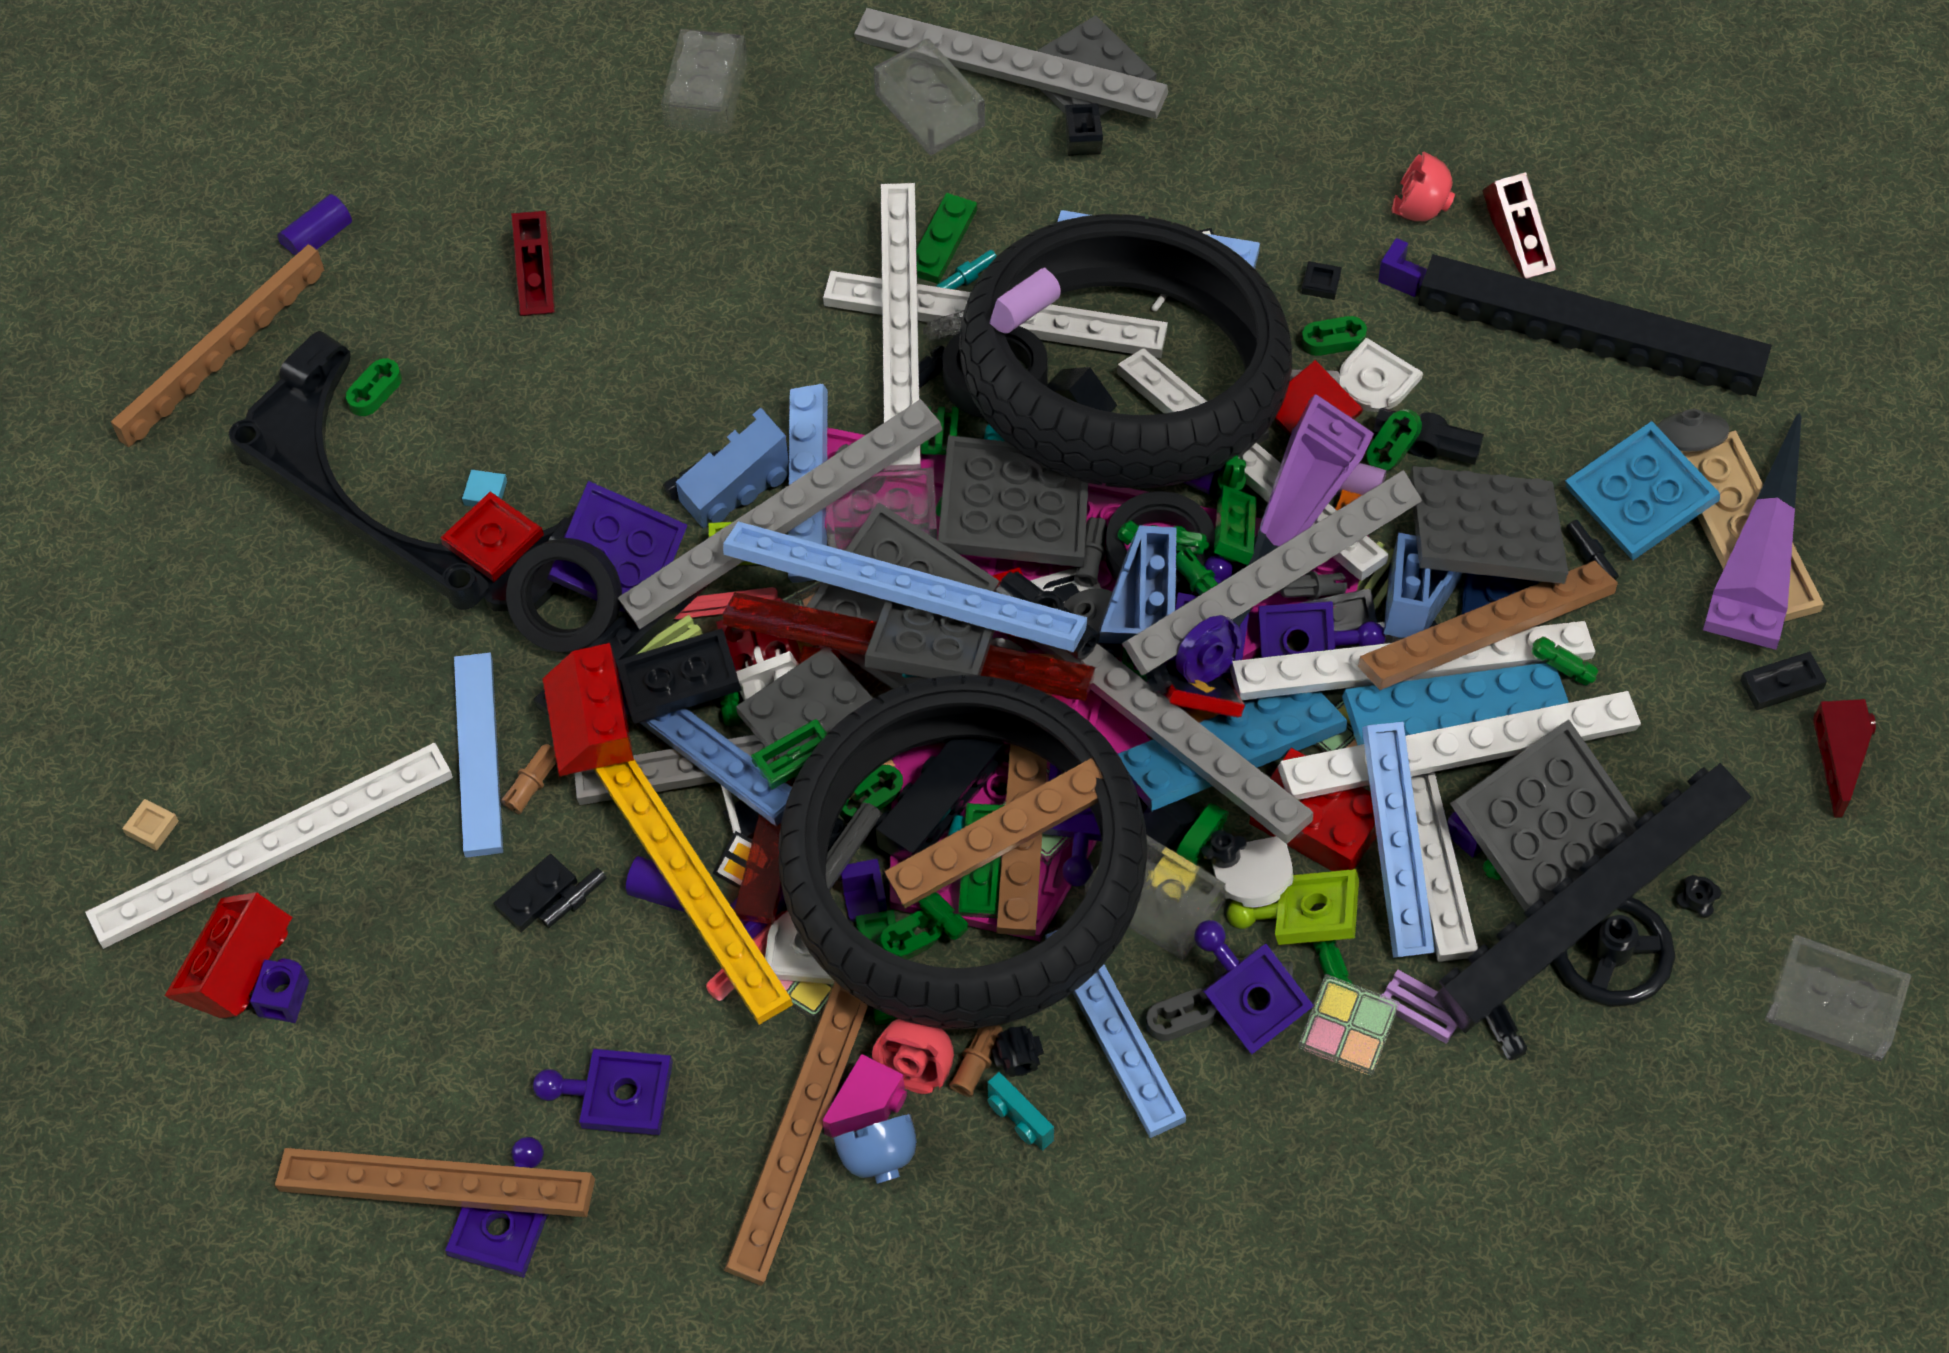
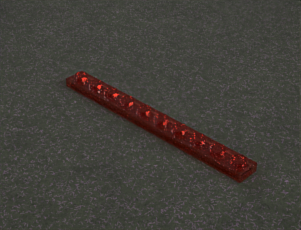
(855, 634)

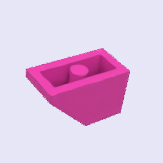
(865, 1098)

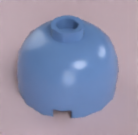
(878, 1148)

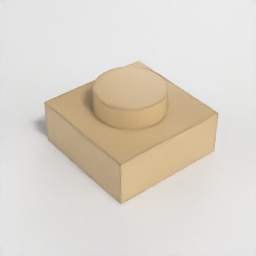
(150, 824)

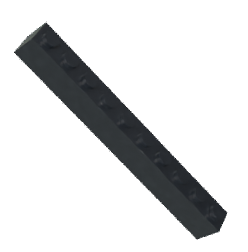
(1594, 325)
(1591, 898)

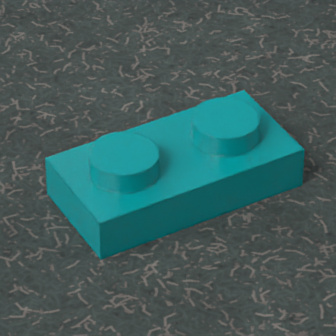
(1029, 1122)

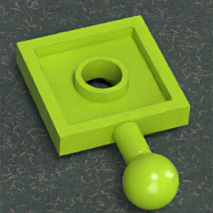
(1293, 915)

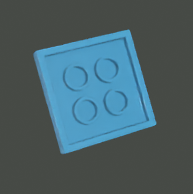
(1642, 490)

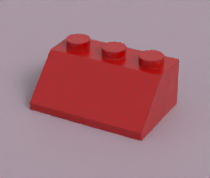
(587, 711)
(230, 955)

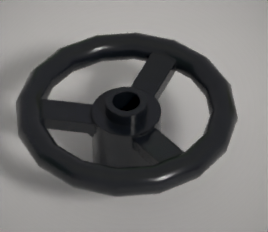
(1613, 946)

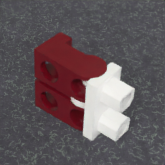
(759, 657)

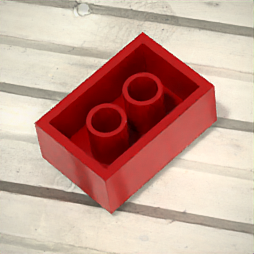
(1340, 826)

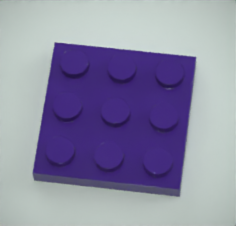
(627, 532)

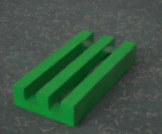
(943, 417)
(770, 772)

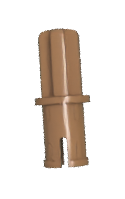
(530, 779)
(975, 1060)

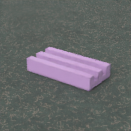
(1411, 1016)

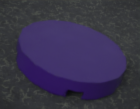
(1208, 649)

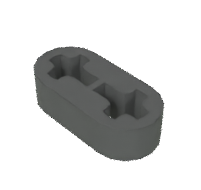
(1179, 1007)

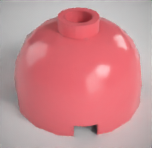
(1424, 189)
(917, 1052)

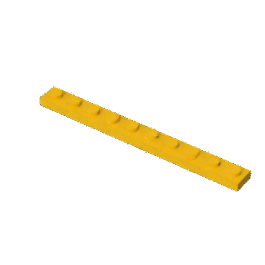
(696, 890)

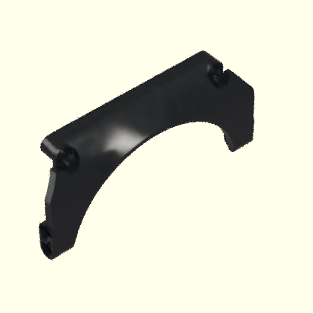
(288, 444)

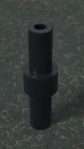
(1590, 548)
(572, 897)

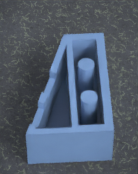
(736, 473)
(1144, 585)
(1414, 592)

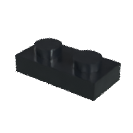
(1351, 609)
(1783, 680)
(535, 892)

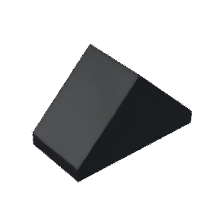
(1083, 129)
(1082, 387)
(1170, 822)

